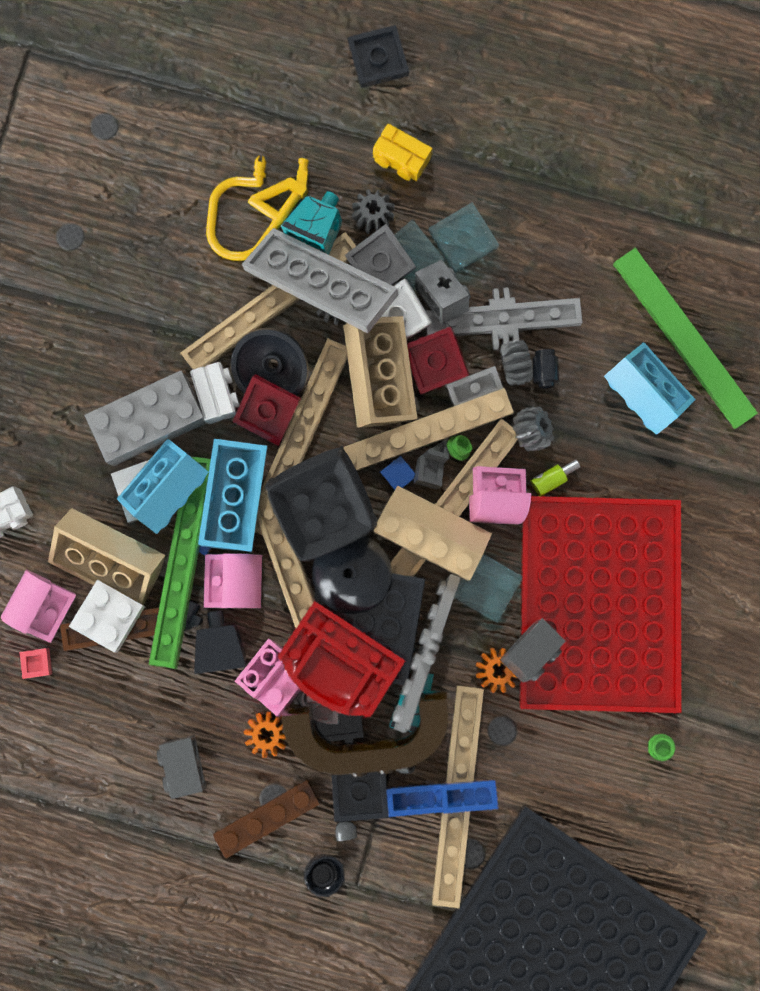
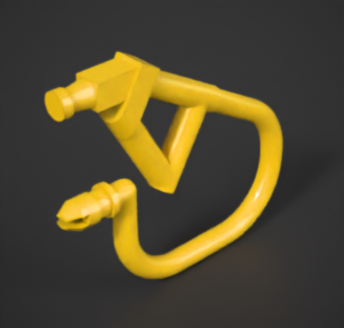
(297, 187)

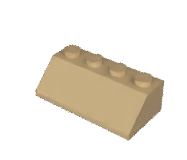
(380, 373)
(432, 533)
(103, 554)

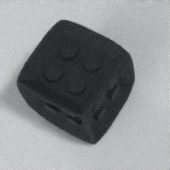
(321, 504)

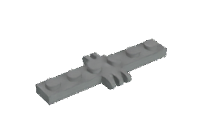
(505, 317)
(422, 662)

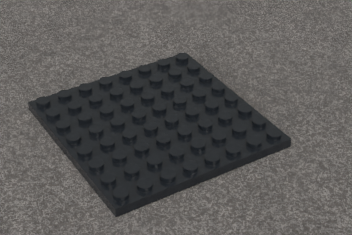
(557, 921)

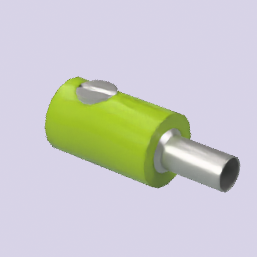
(553, 478)

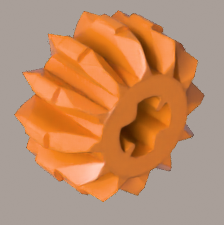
(488, 671)
(264, 743)

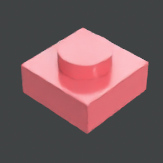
(35, 663)

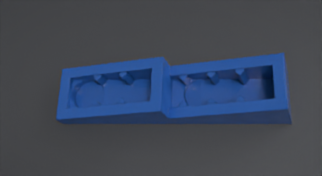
(442, 798)

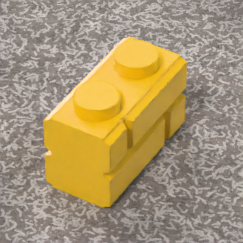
(401, 153)

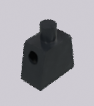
(218, 646)

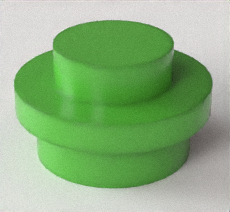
(459, 447)
(661, 747)

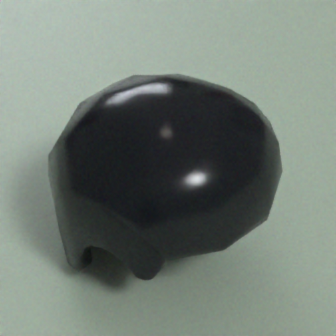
(324, 875)

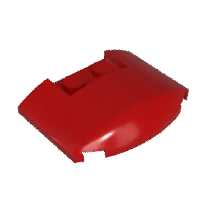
(338, 663)

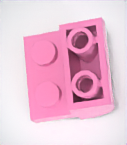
(499, 496)
(232, 581)
(37, 606)
(268, 680)

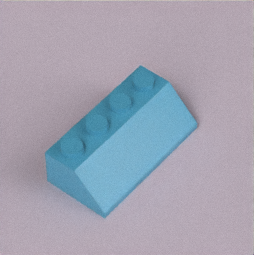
(232, 495)

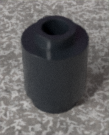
(545, 368)

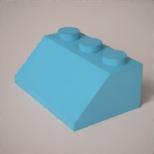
(649, 388)
(162, 486)

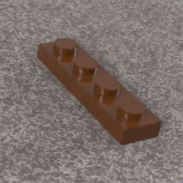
(143, 627)
(266, 818)

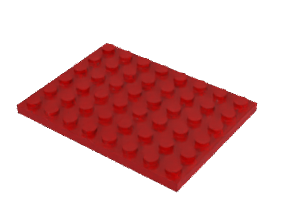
(612, 590)

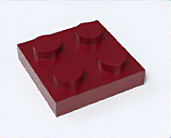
(436, 360)
(266, 409)

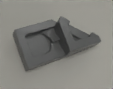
(430, 466)

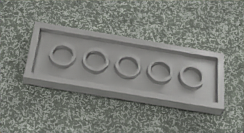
(321, 280)

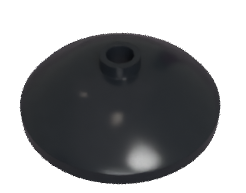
(254, 357)
(369, 581)

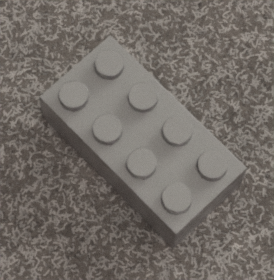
(145, 418)

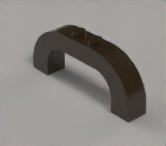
(371, 756)

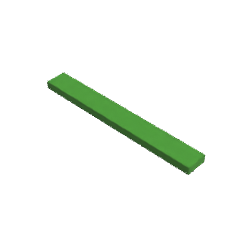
(685, 338)
(179, 578)

